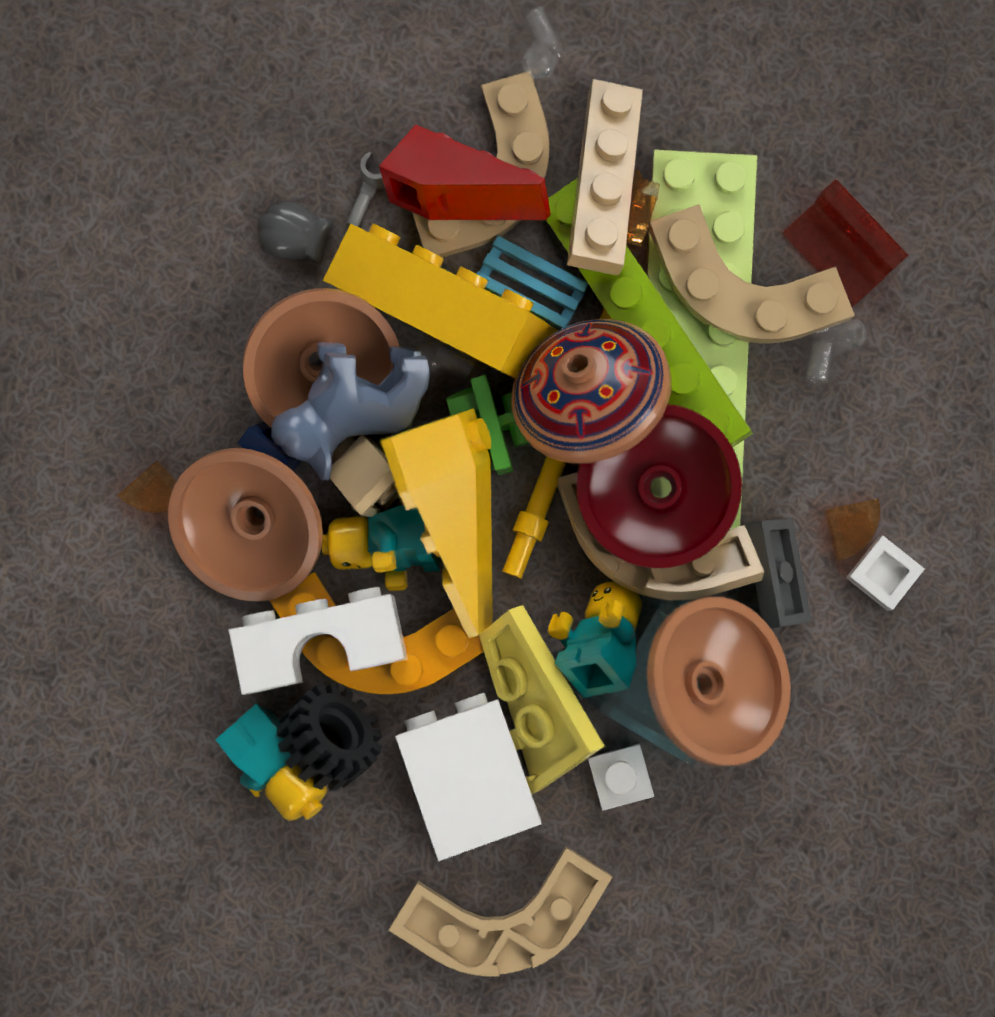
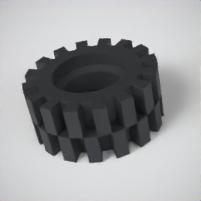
(313, 750)

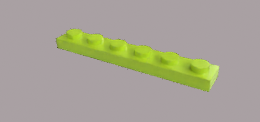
(636, 301)

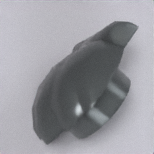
(294, 232)

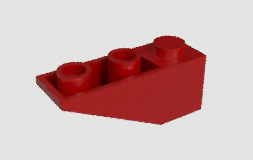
(456, 182)

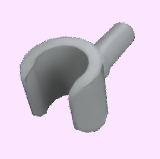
(370, 184)

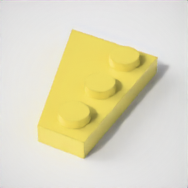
(543, 707)

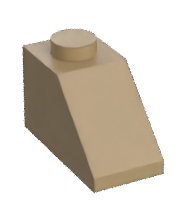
(364, 476)

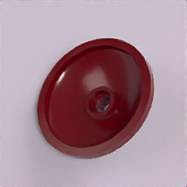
(672, 529)

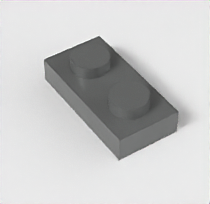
(782, 591)

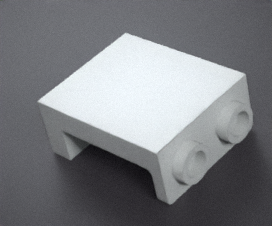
(467, 776)

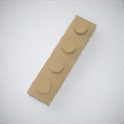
(605, 178)

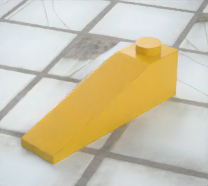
(448, 478)

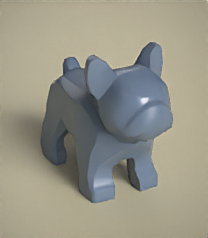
(350, 406)

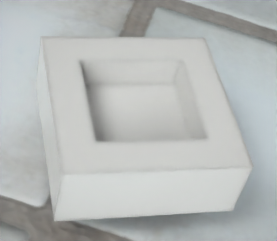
(885, 573)
(621, 776)

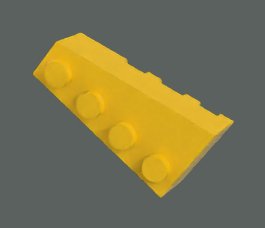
(436, 301)

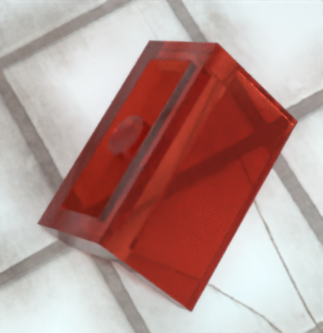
(845, 236)

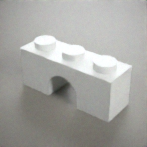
(270, 648)

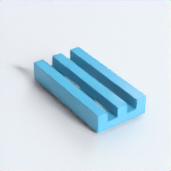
(540, 265)

